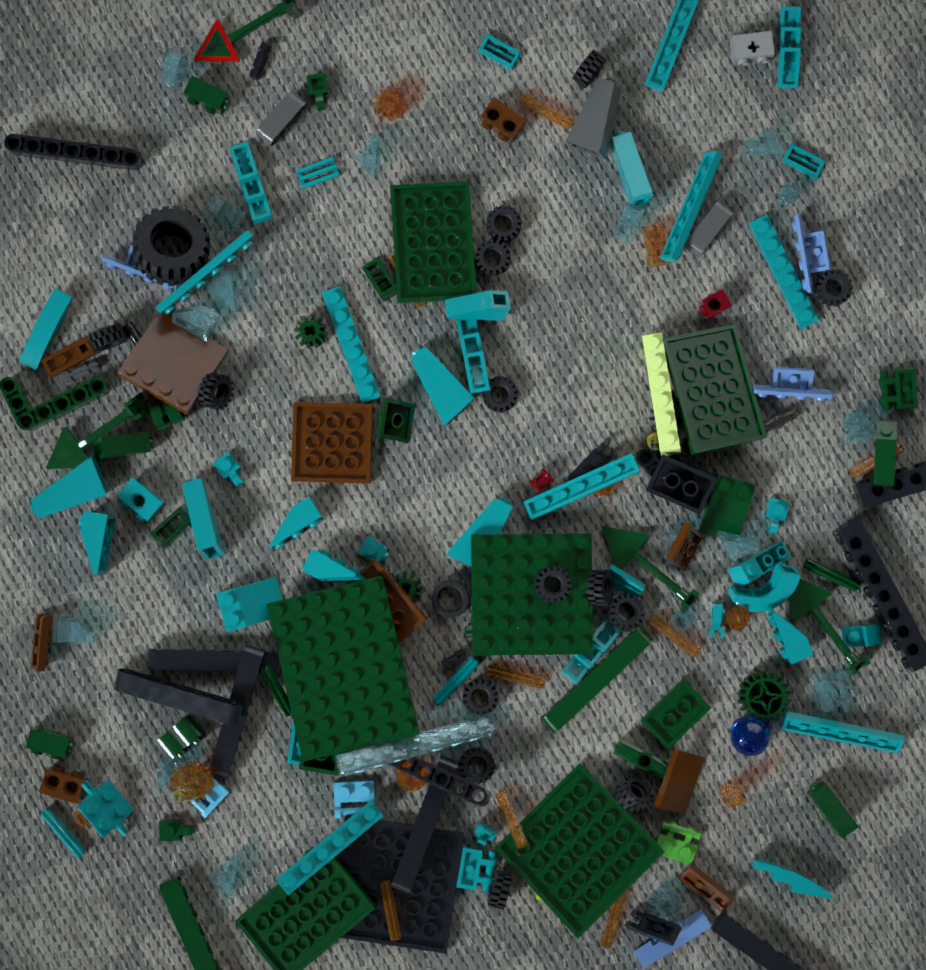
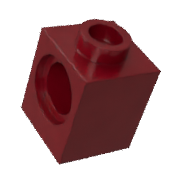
(722, 301)

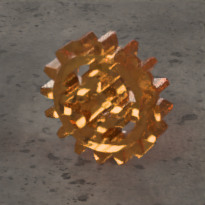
(187, 774)

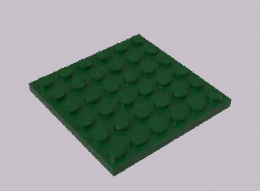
(505, 605)
(580, 850)

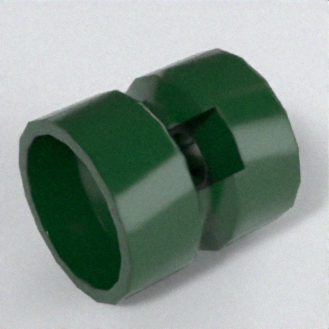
(162, 422)

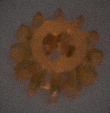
(382, 108)

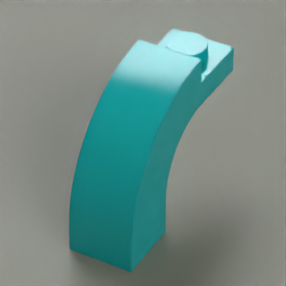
(772, 594)

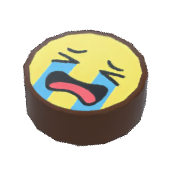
(652, 441)

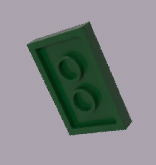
(675, 713)

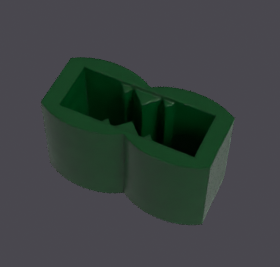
(181, 736)

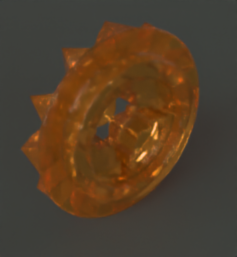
(413, 784)

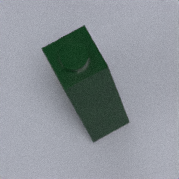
(122, 446)
(832, 809)

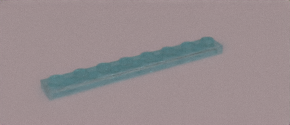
(415, 745)

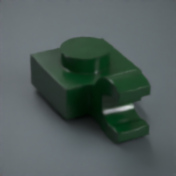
(317, 88)
(172, 830)

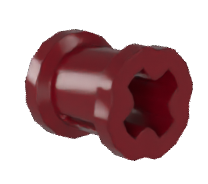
(541, 480)

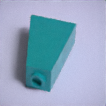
(631, 169)
(441, 386)
(74, 488)
(202, 519)
(488, 522)

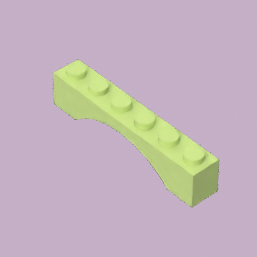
(661, 394)

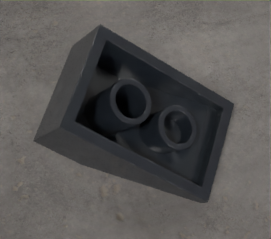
(681, 483)

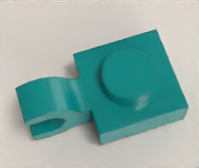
(227, 468)
(776, 512)
(717, 615)
(484, 833)

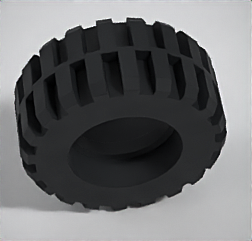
(174, 223)

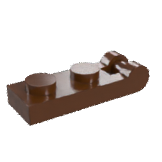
(68, 357)
(41, 641)
(706, 887)

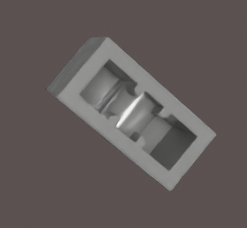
(760, 41)

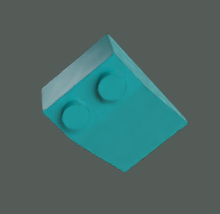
(97, 538)
(248, 603)

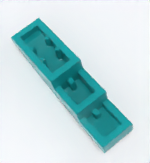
(789, 47)
(251, 183)
(45, 329)
(473, 355)
(580, 663)
(797, 882)

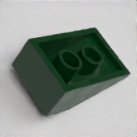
(726, 506)

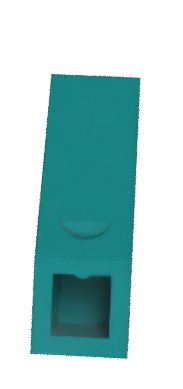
(479, 306)
(299, 517)
(758, 564)
(330, 570)
(793, 642)

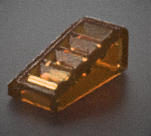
(645, 231)
(732, 794)

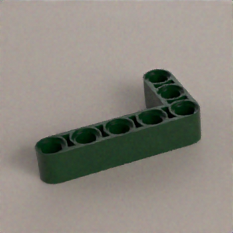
(52, 404)

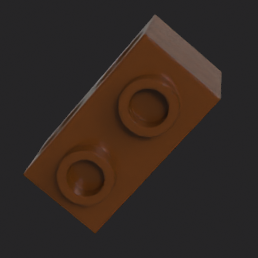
(506, 116)
(63, 789)

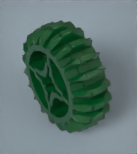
(781, 694)

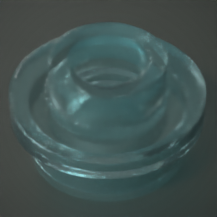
(684, 626)

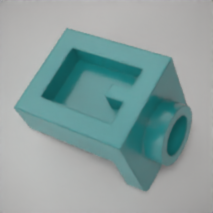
(373, 549)

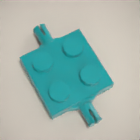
(105, 808)

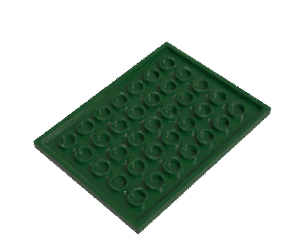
(343, 668)

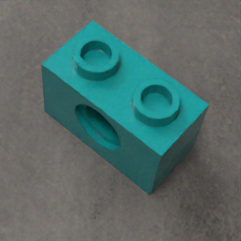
(134, 489)

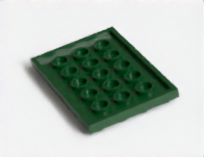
(432, 241)
(713, 389)
(302, 925)

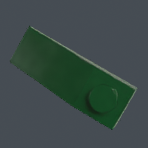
(885, 453)

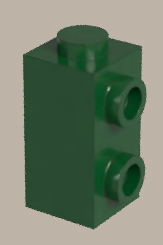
(207, 95)
(50, 742)

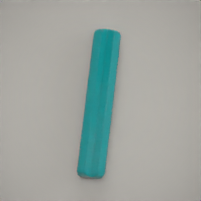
(455, 681)
(63, 832)

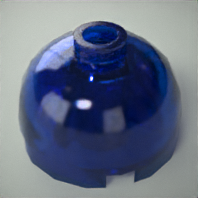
(750, 736)

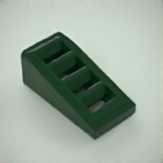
(390, 292)
(166, 523)

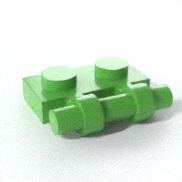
(678, 849)

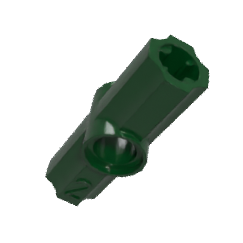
(633, 753)

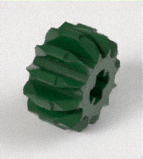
(311, 338)
(412, 583)

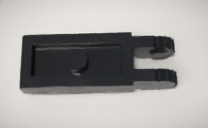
(594, 460)
(654, 927)

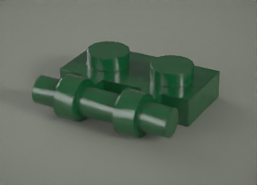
(904, 389)

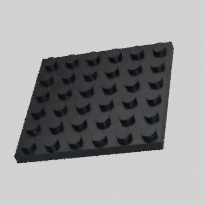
(428, 909)

